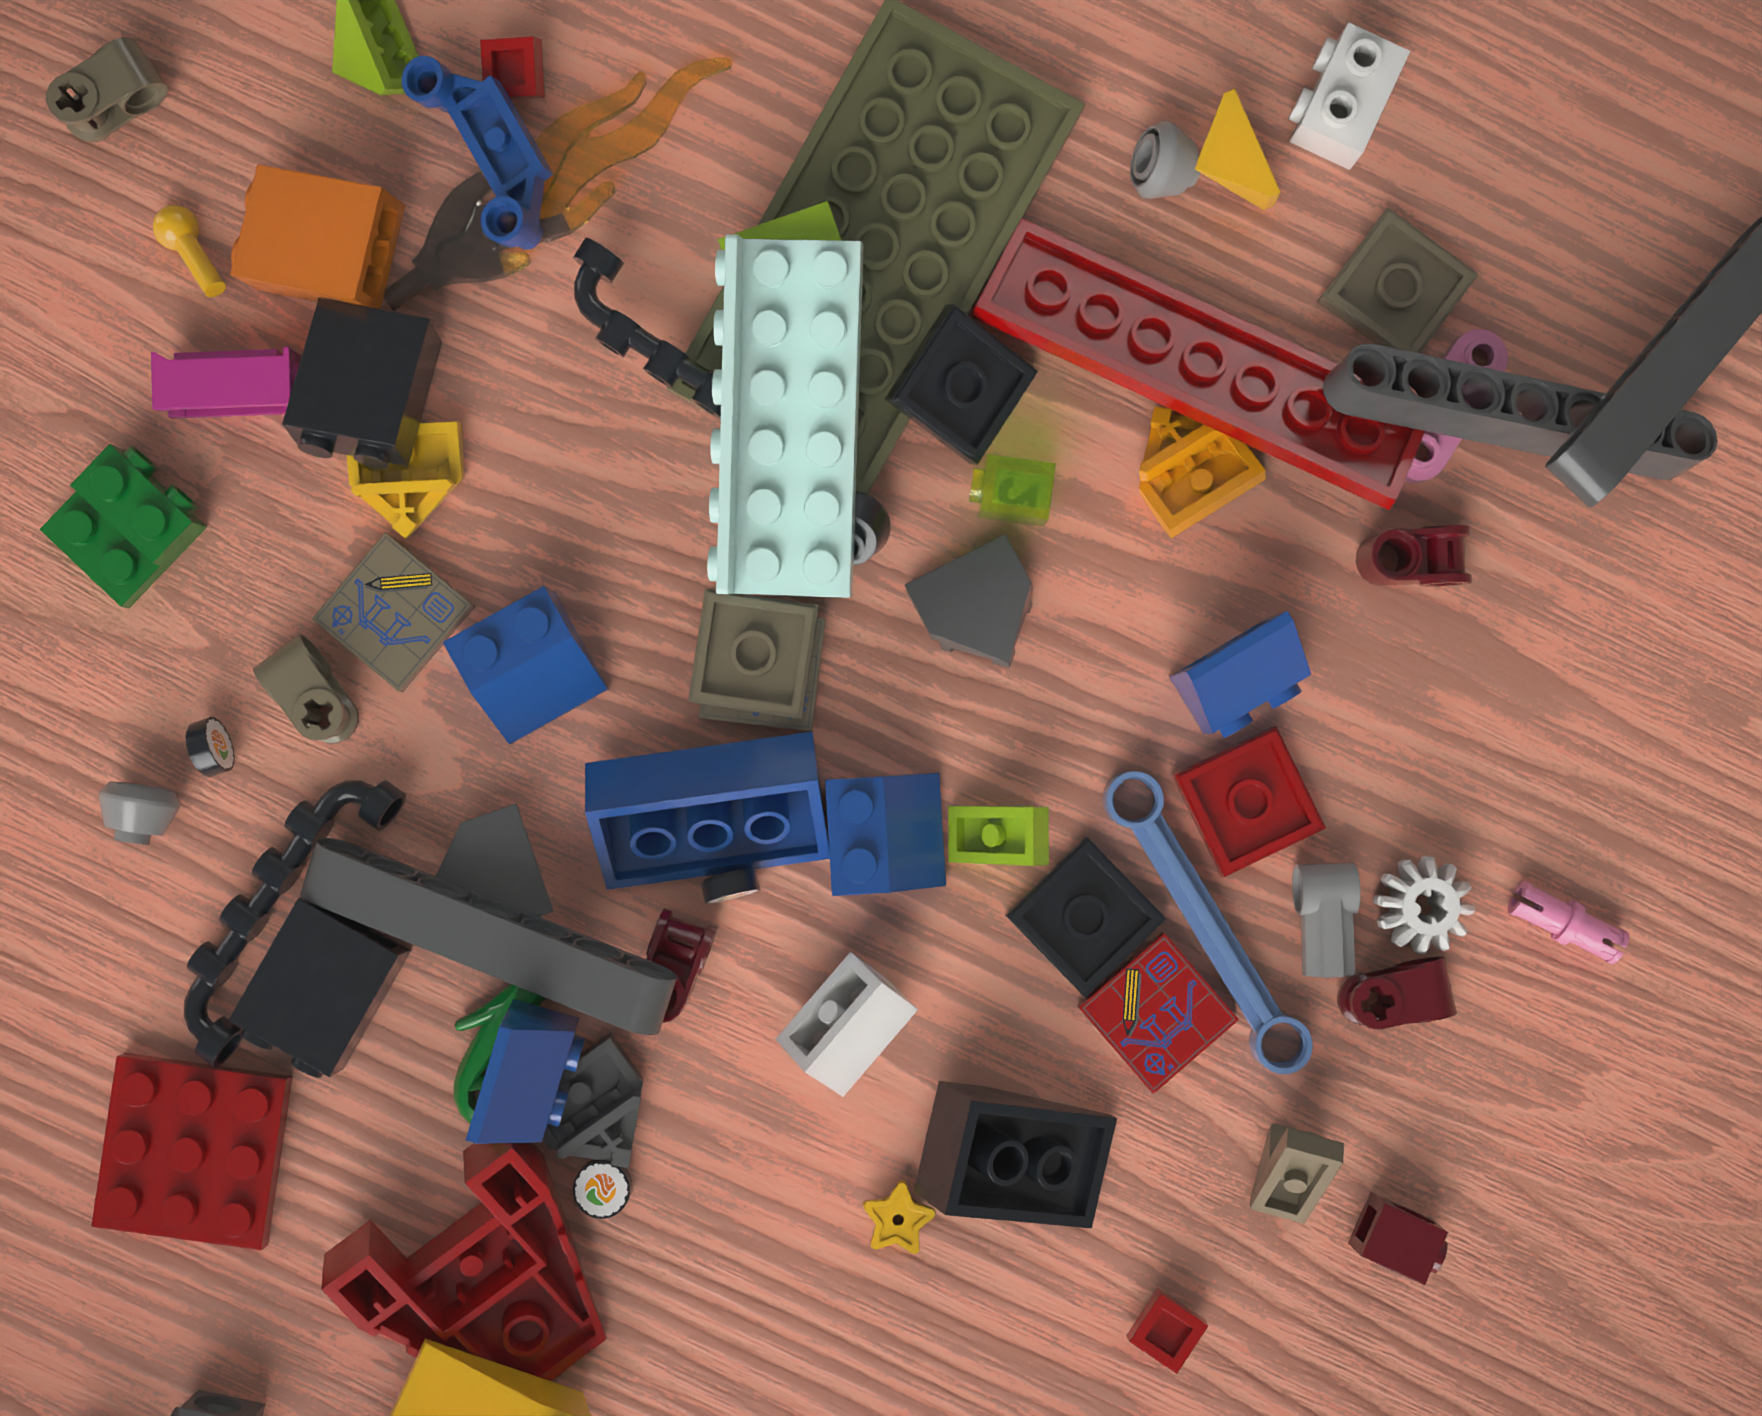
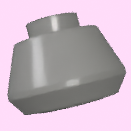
(1164, 162)
(137, 810)

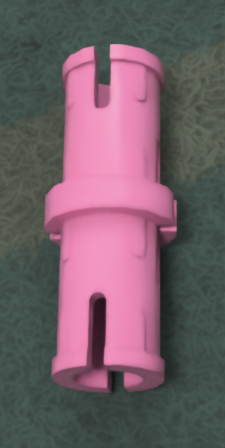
(1568, 922)

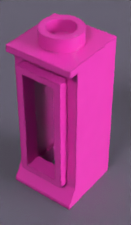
(224, 383)

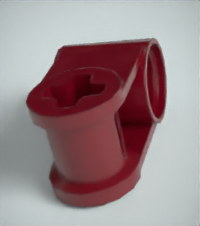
(1425, 557)
(682, 959)
(1406, 994)

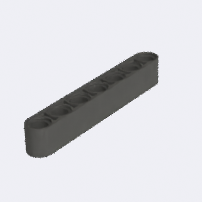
(1664, 374)
(1495, 400)
(489, 936)

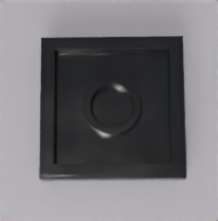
(961, 384)
(1085, 916)

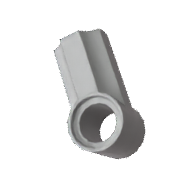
(1326, 900)

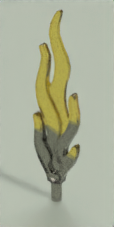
(456, 245)

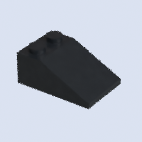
(1013, 1157)

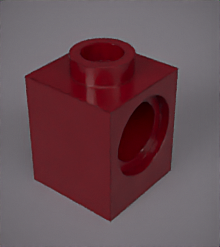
(1399, 1239)

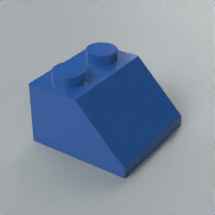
(526, 664)
(1243, 675)
(885, 834)
(525, 1075)

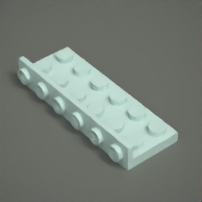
(786, 416)

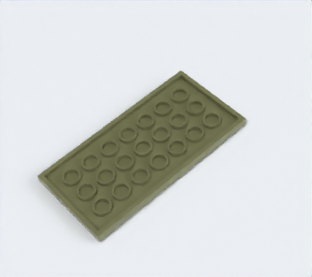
(931, 168)

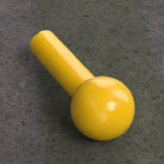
(178, 231)

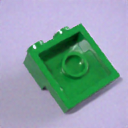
(123, 524)

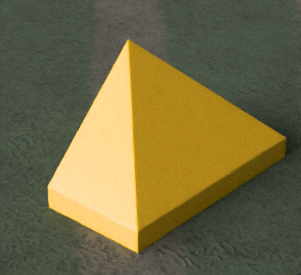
(1235, 156)

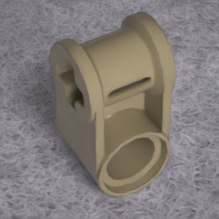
(111, 85)
(304, 683)

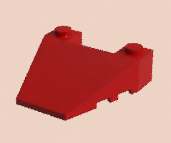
(489, 1284)

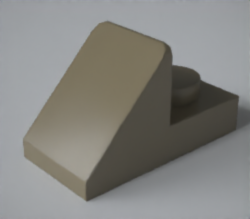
(1294, 1172)

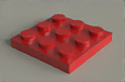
(191, 1151)

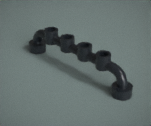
(621, 333)
(249, 917)

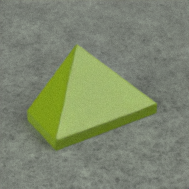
(372, 45)

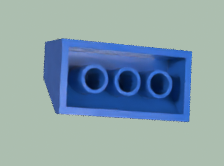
(706, 810)

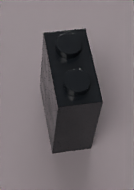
(362, 383)
(318, 988)

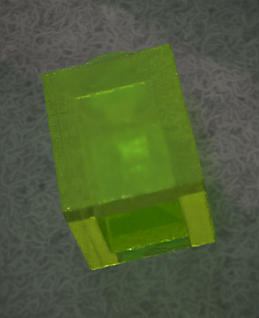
(1013, 490)

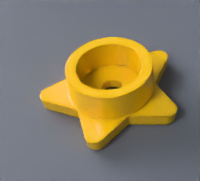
(900, 1203)

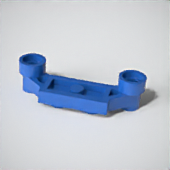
(497, 143)

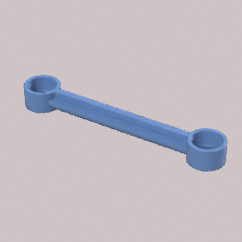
(1208, 924)

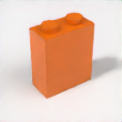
(317, 237)

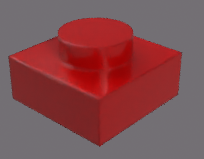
(515, 64)
(1167, 1331)

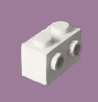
(1348, 96)
(846, 1024)

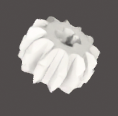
(1442, 897)

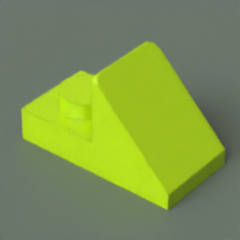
(998, 835)

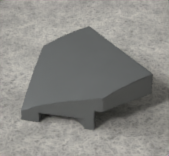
(976, 602)
(497, 861)
(599, 1106)

